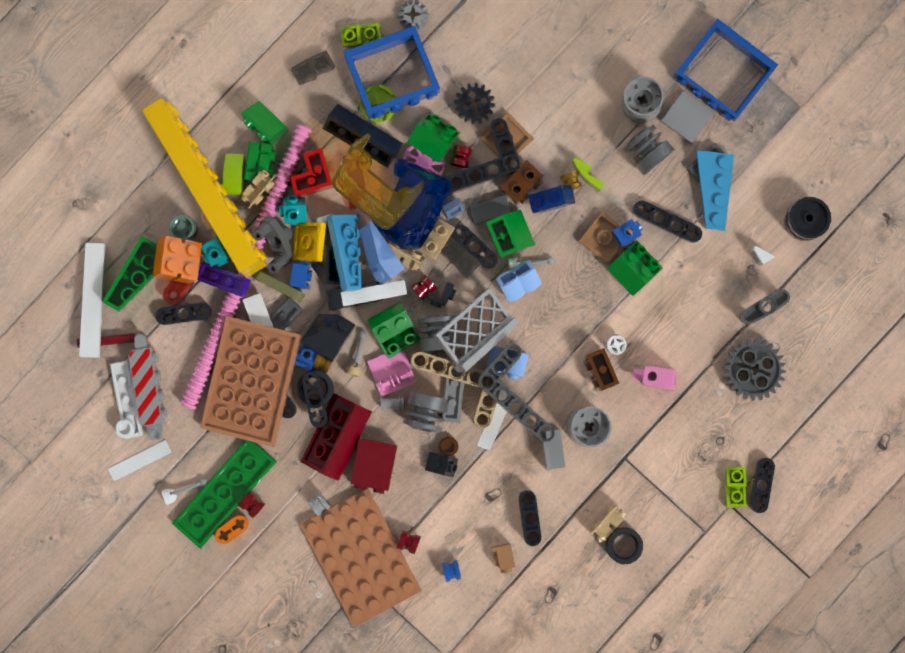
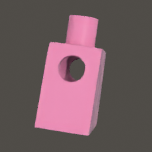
(665, 377)

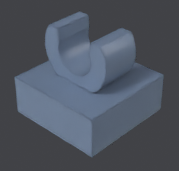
(453, 207)

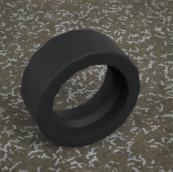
(329, 384)
(638, 550)

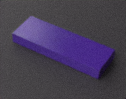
(223, 279)

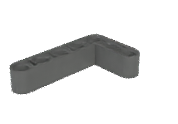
(511, 397)

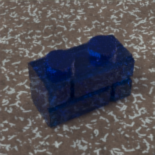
(551, 199)

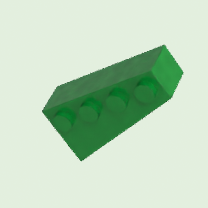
(133, 276)

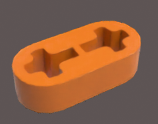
(229, 525)

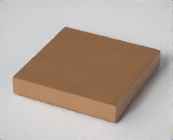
(519, 135)
(599, 238)

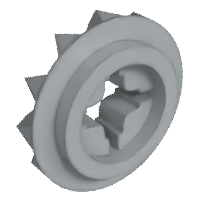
(419, 20)

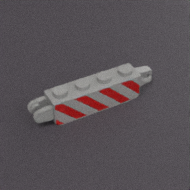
(146, 387)

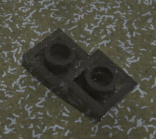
(312, 67)
(459, 257)

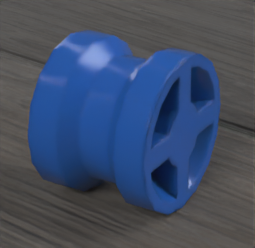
(451, 571)

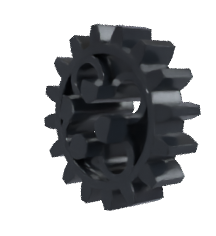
(483, 108)

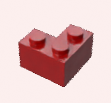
(317, 177)

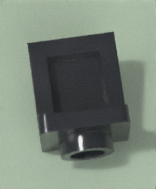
(448, 294)
(441, 464)

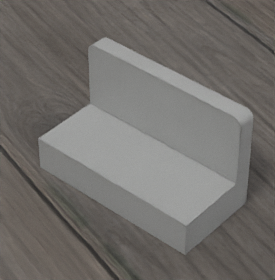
(553, 450)

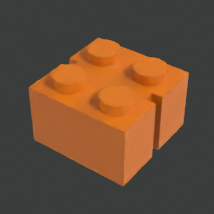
(175, 258)

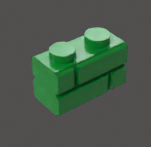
(258, 159)

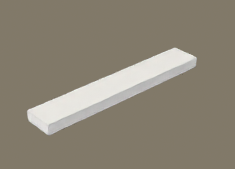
(92, 300)

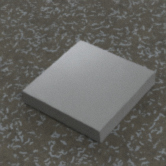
(687, 116)

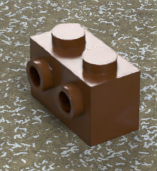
(522, 182)
(602, 370)

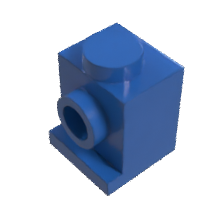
(621, 236)
(301, 275)
(306, 363)

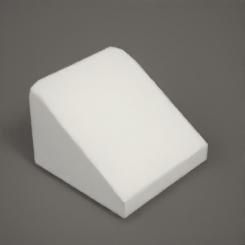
(760, 255)

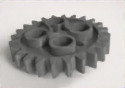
(749, 385)

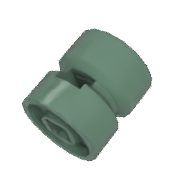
(183, 228)

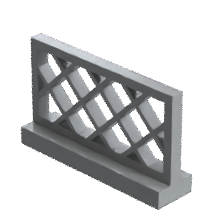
(482, 345)

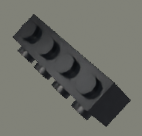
(351, 128)

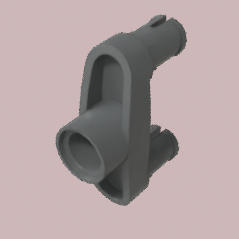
(278, 239)
(756, 312)

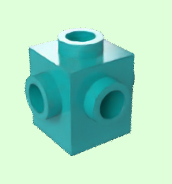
(293, 210)
(210, 255)

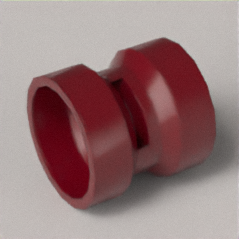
(460, 156)
(423, 287)
(248, 501)
(408, 542)

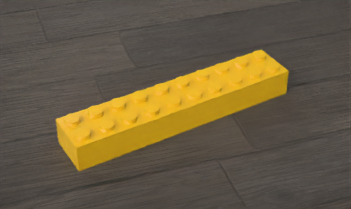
(204, 187)

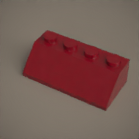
(336, 440)

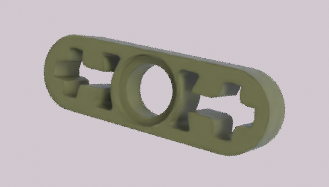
(279, 286)

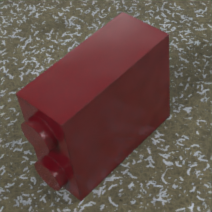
(373, 465)

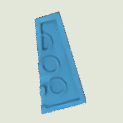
(715, 184)
(346, 251)

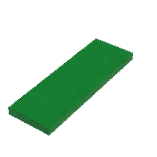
(224, 492)

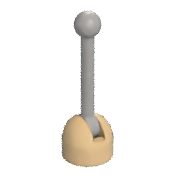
(354, 368)

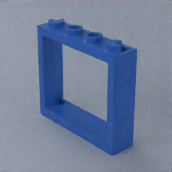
(378, 46)
(743, 46)

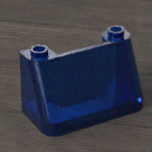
(421, 217)

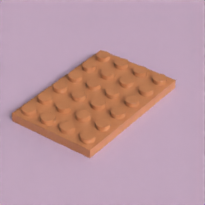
(250, 381)
(360, 557)

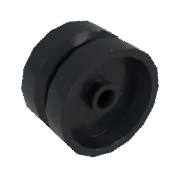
(796, 220)

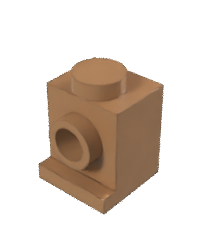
(504, 557)

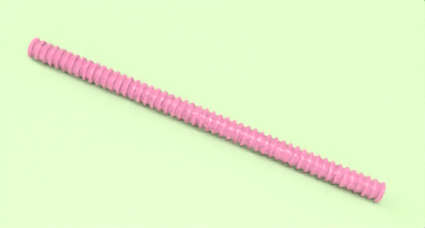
(231, 300)

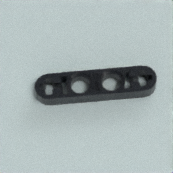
(668, 219)

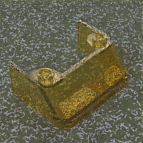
(370, 192)

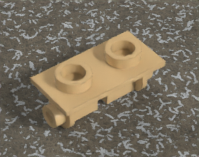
(253, 194)
(437, 239)
(411, 256)
(602, 528)

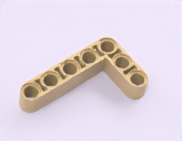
(464, 378)

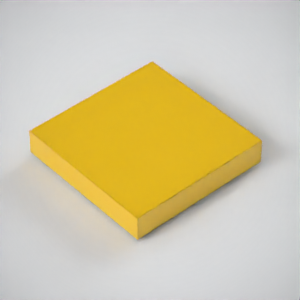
(309, 242)

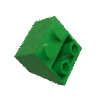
(266, 124)
(433, 137)
(510, 233)
(635, 268)
(394, 330)

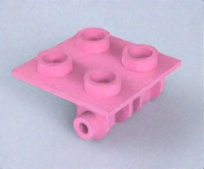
(391, 373)

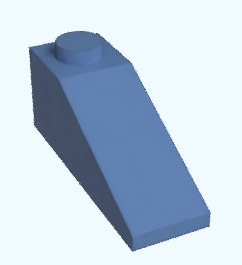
(379, 255)

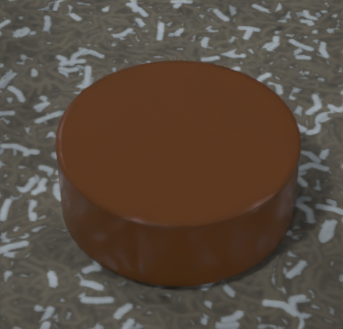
(448, 446)

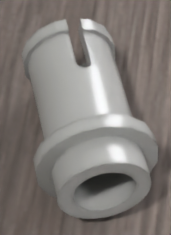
(393, 403)

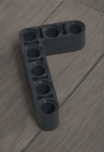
(483, 168)

